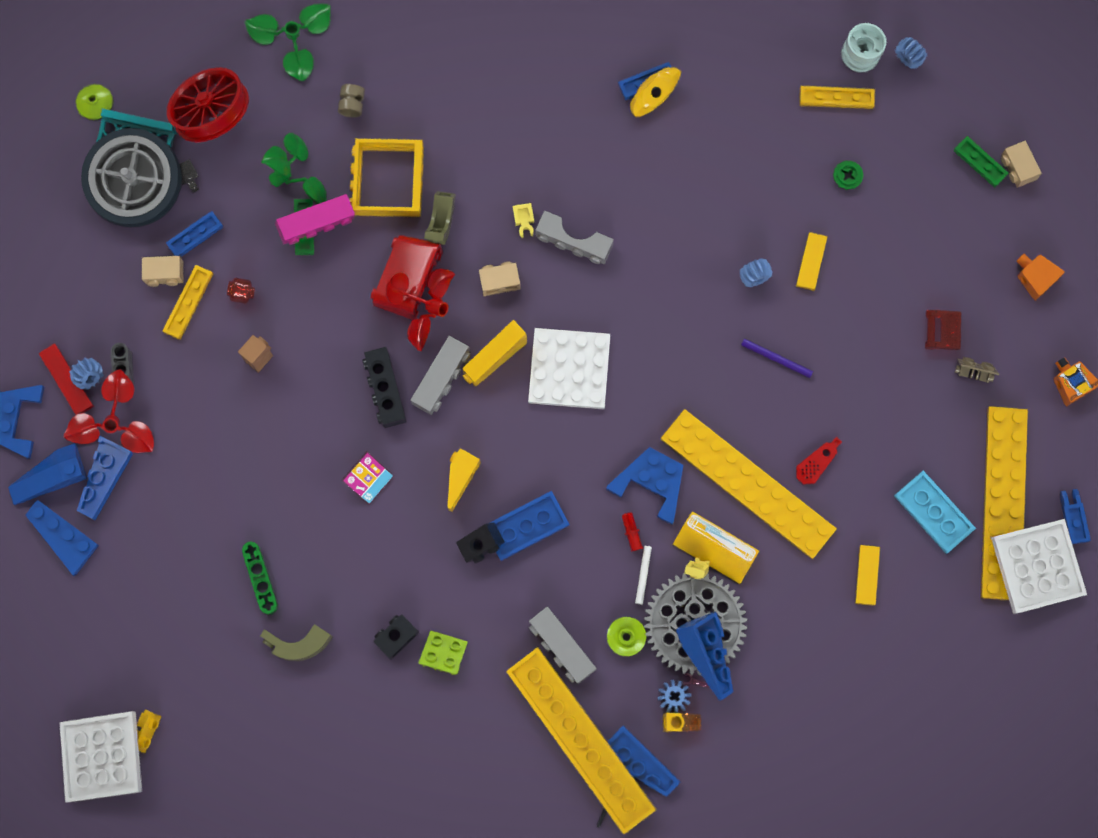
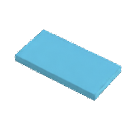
(934, 512)

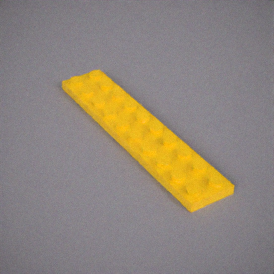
(748, 484)
(1003, 489)
(581, 740)

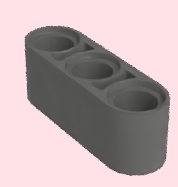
(122, 362)

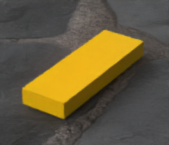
(811, 261)
(867, 575)

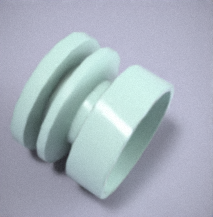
(863, 38)

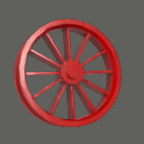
(208, 105)

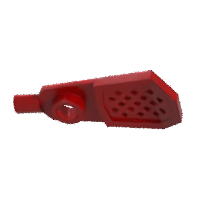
(819, 459)

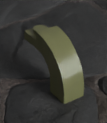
(441, 218)
(305, 649)

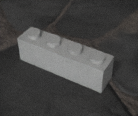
(440, 375)
(562, 645)

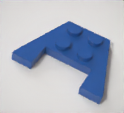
(9, 413)
(656, 474)

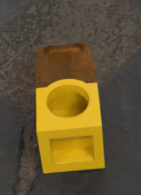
(681, 722)

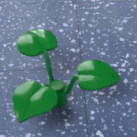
(297, 63)
(277, 160)

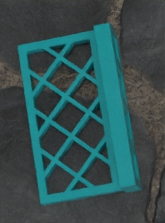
(136, 122)

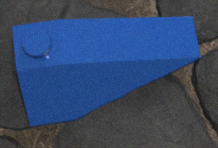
(53, 473)
(704, 647)

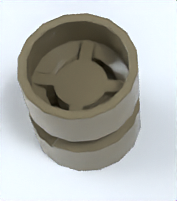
(351, 99)

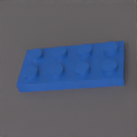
(530, 524)

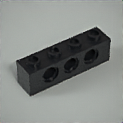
(396, 414)

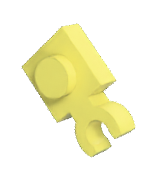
(524, 216)
(697, 569)

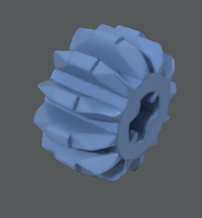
(911, 53)
(756, 272)
(86, 373)
(675, 689)

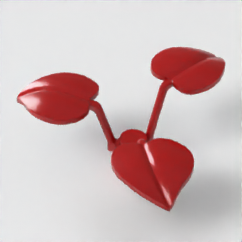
(438, 284)
(84, 430)

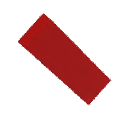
(60, 371)

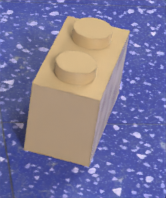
(1020, 164)
(162, 270)
(499, 278)

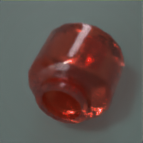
(240, 290)

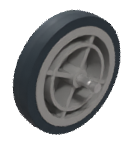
(131, 177)

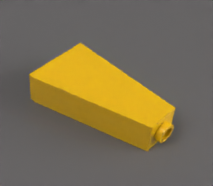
(495, 353)

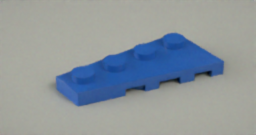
(105, 472)
(64, 539)
(642, 762)

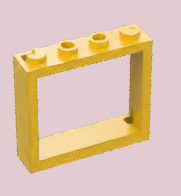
(387, 145)

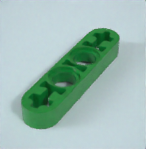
(258, 578)

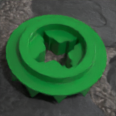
(846, 167)

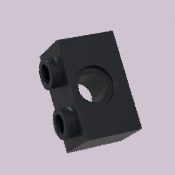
(470, 544)
(407, 634)

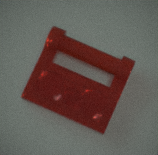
(949, 330)

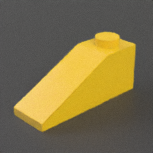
(462, 470)

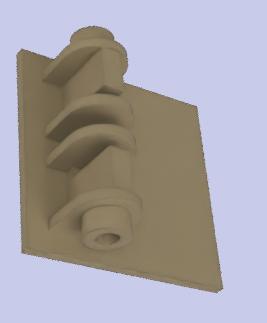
(987, 369)

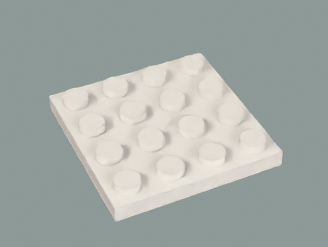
(569, 368)
(1038, 566)
(100, 757)

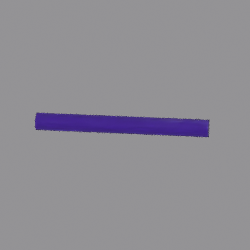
(777, 358)

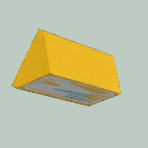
(711, 543)

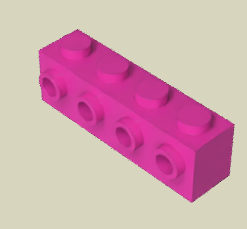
(315, 219)

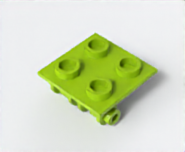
(443, 652)

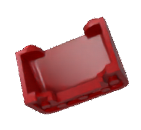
(416, 260)

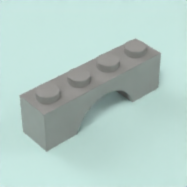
(595, 247)

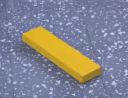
(837, 97)
(188, 302)

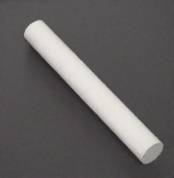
(643, 575)

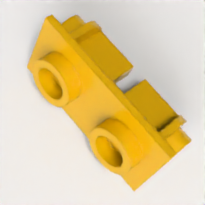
(149, 723)

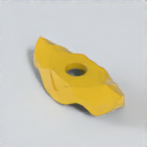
(643, 101)

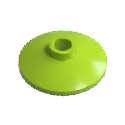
(93, 109)
(629, 626)

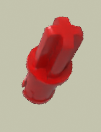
(632, 531)

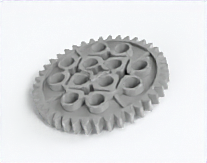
(692, 589)

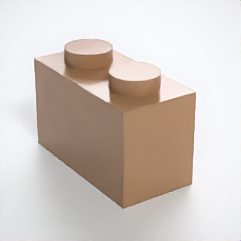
(256, 352)

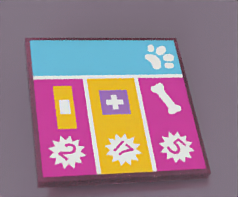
(367, 477)

